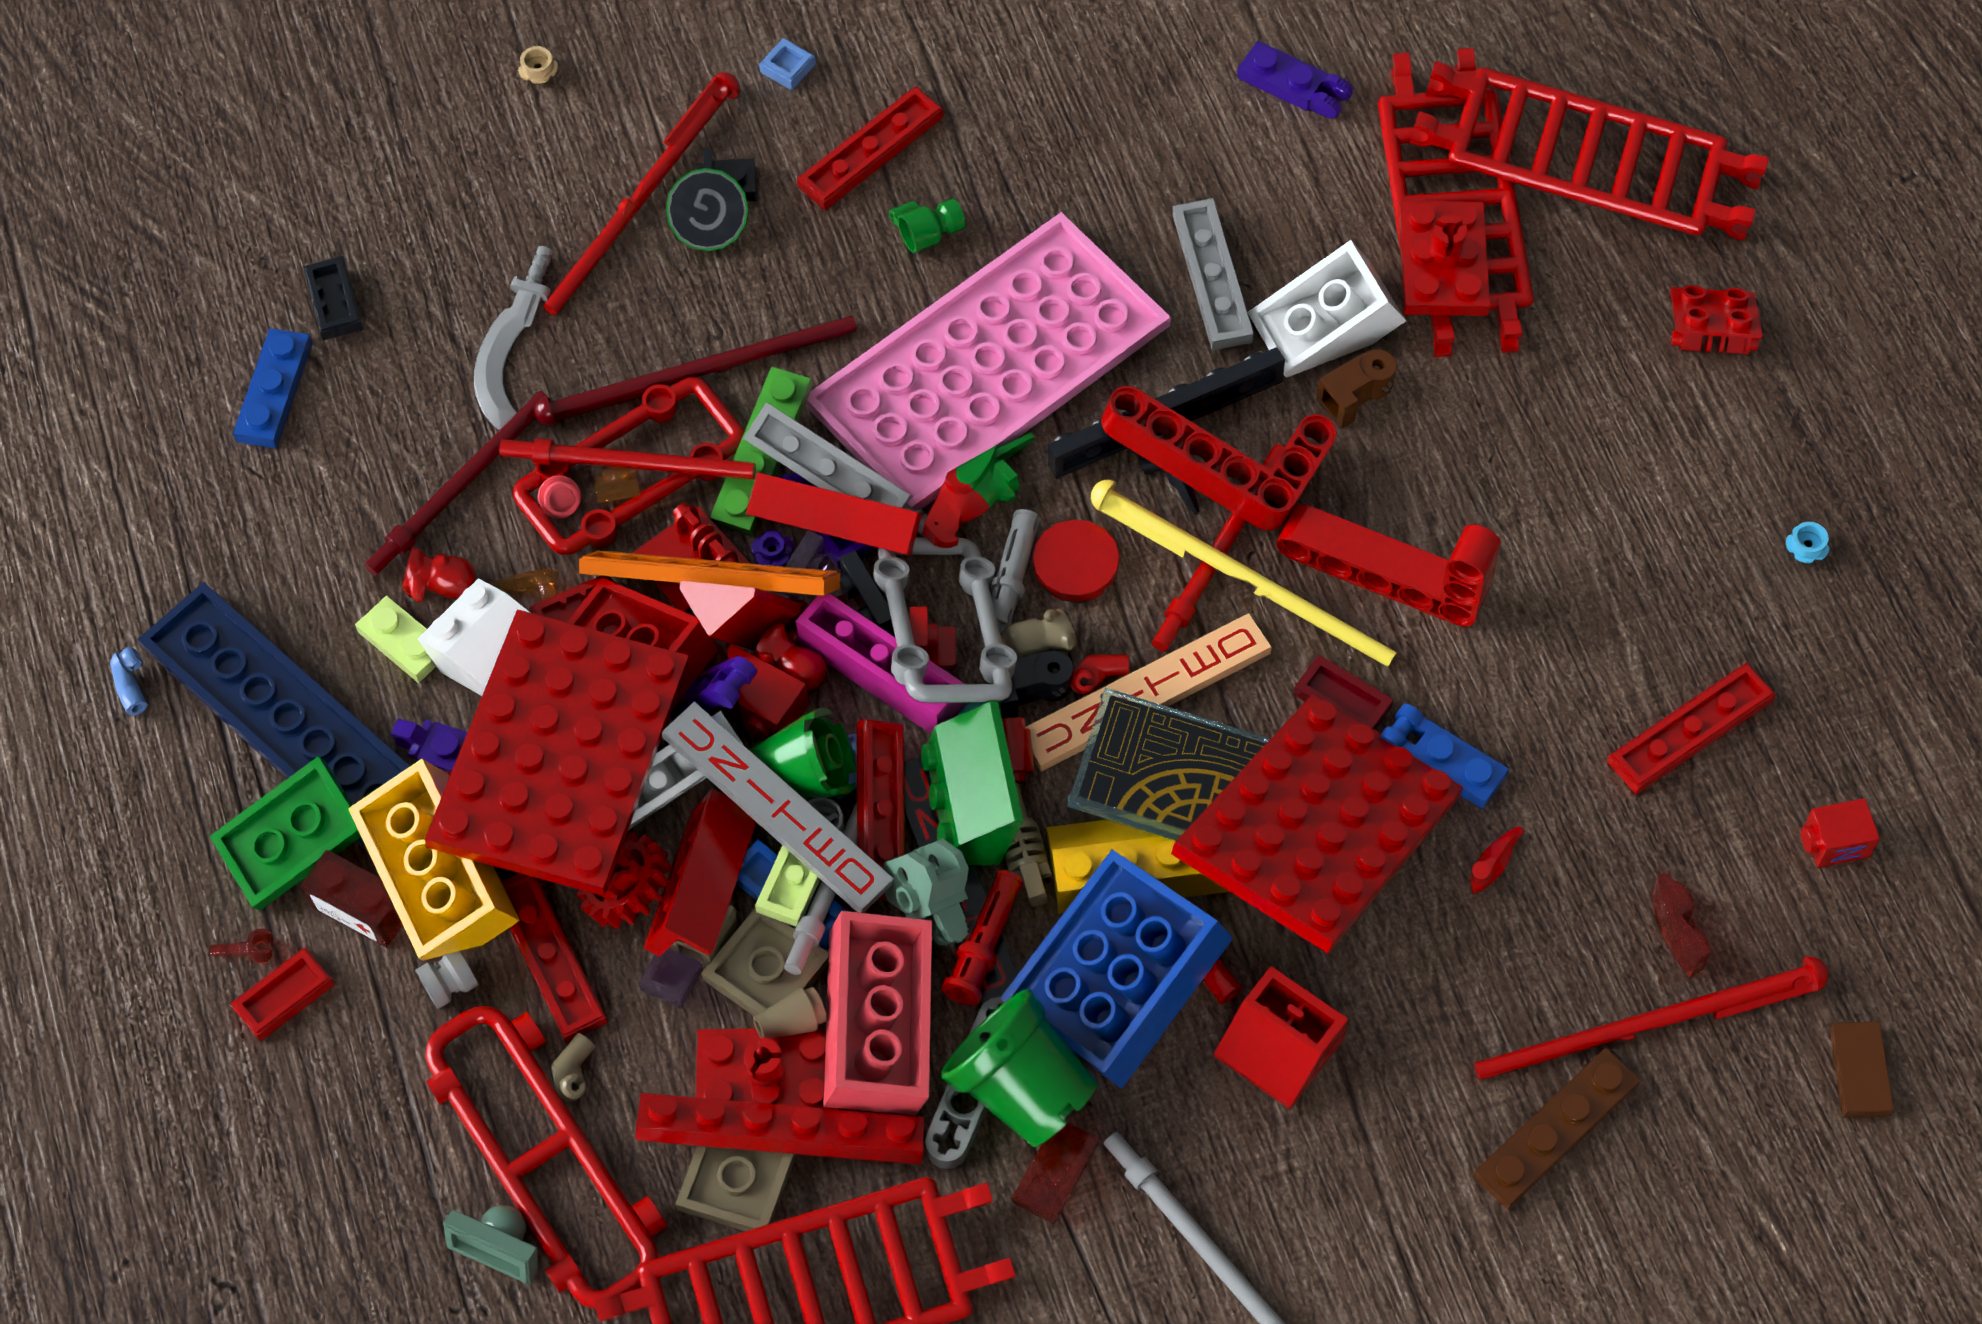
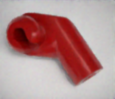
(1096, 668)

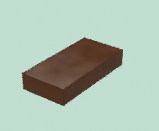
(1861, 1069)

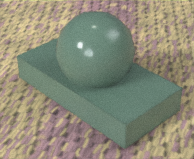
(494, 1241)

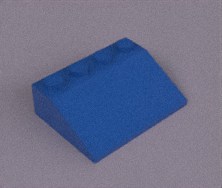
(1120, 966)

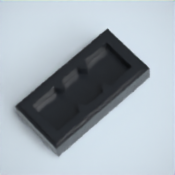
(333, 298)

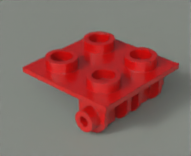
(1715, 313)
(690, 537)

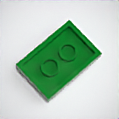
(287, 833)

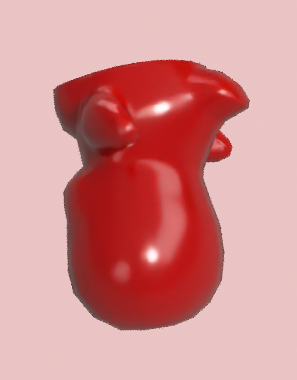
(441, 574)
(782, 652)

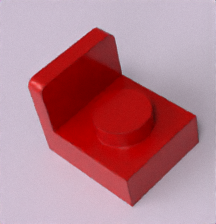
(936, 641)

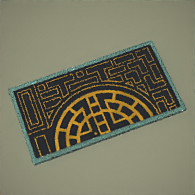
(1156, 764)

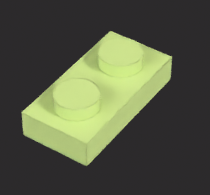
(397, 637)
(787, 889)

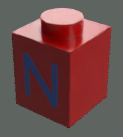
(1840, 833)

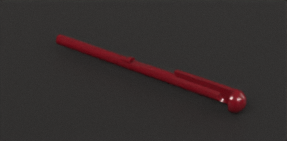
(549, 412)

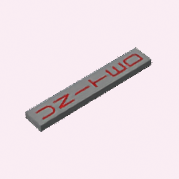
(777, 808)

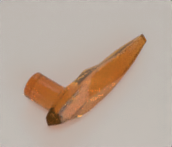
(534, 580)

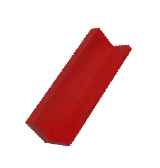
(702, 876)

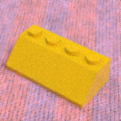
(1081, 847)
(439, 896)

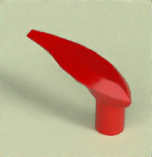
(1494, 860)

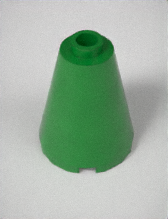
(811, 756)

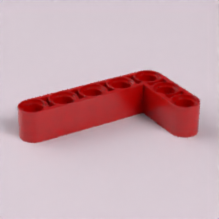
(1220, 458)
(1394, 569)

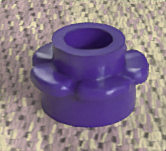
(780, 557)

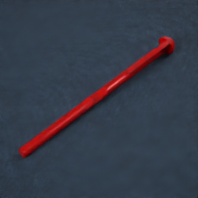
(721, 87)
(1722, 1003)

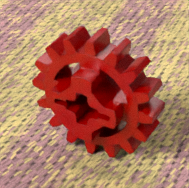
(632, 884)

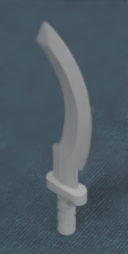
(502, 335)

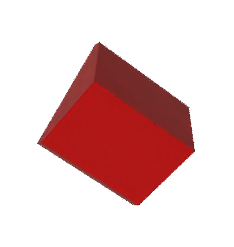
(737, 612)

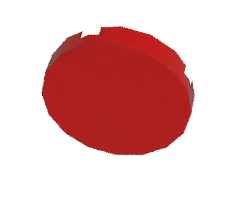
(1076, 560)

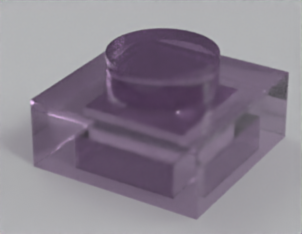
(671, 977)

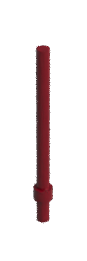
(401, 539)

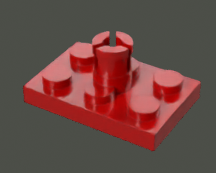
(1443, 258)
(761, 1070)

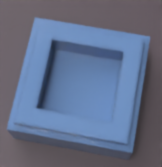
(787, 64)

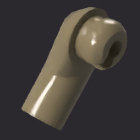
(567, 1068)

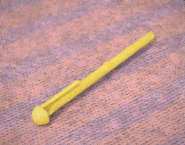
(1179, 541)

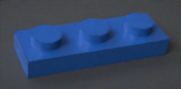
(272, 388)

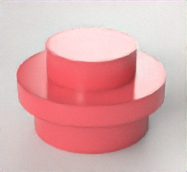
(559, 496)

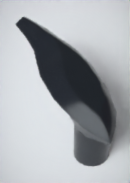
(1184, 490)

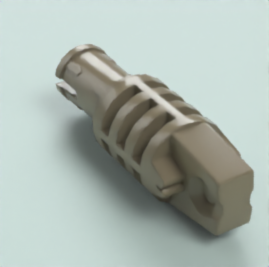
(1028, 857)

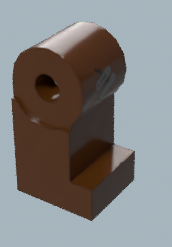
(1355, 383)

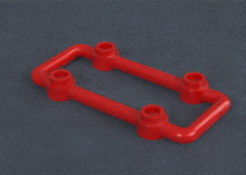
(600, 525)

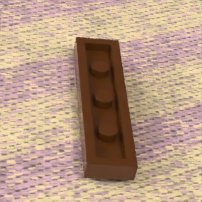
(1556, 1128)

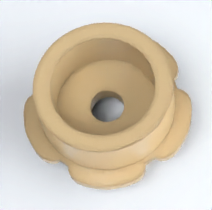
(534, 58)

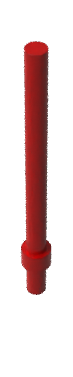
(546, 451)
(1182, 608)

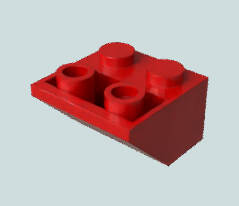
(1281, 1037)

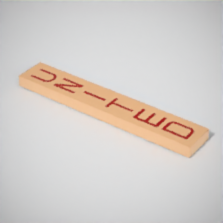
(1160, 682)

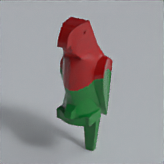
(972, 491)

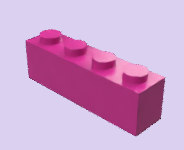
(865, 657)

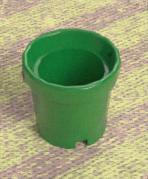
(1022, 1070)

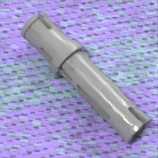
(1008, 584)

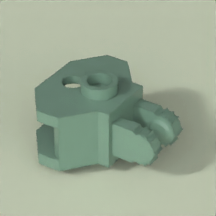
(932, 890)

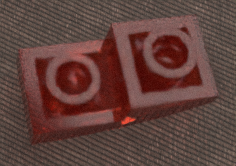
(1673, 910)

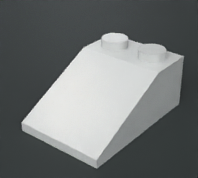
(1327, 311)
(471, 634)

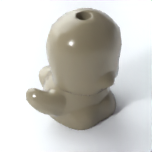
(1040, 636)

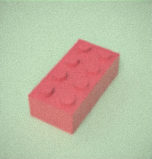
(878, 1013)

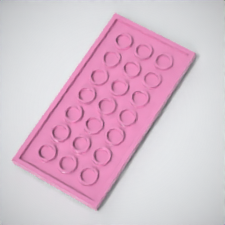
(988, 359)

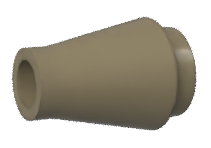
(792, 1015)

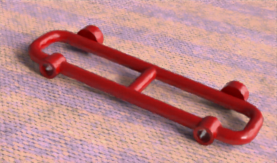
(520, 1038)

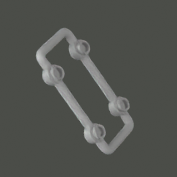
(911, 661)

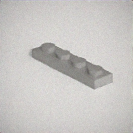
(1212, 274)
(819, 459)

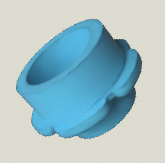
(1813, 534)

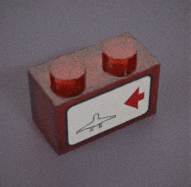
(352, 898)

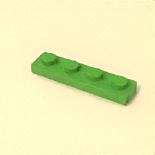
(788, 394)

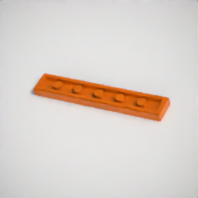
(710, 571)

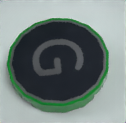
(707, 209)

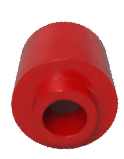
(1019, 748)

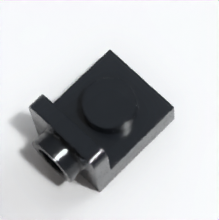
(740, 169)

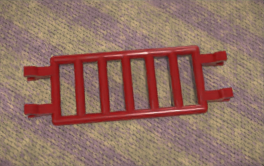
(1746, 169)
(1504, 195)
(835, 1218)

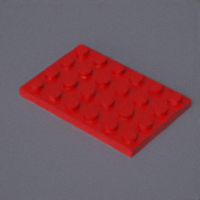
(558, 752)
(1318, 822)

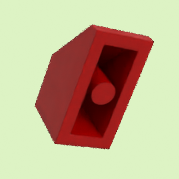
(770, 699)

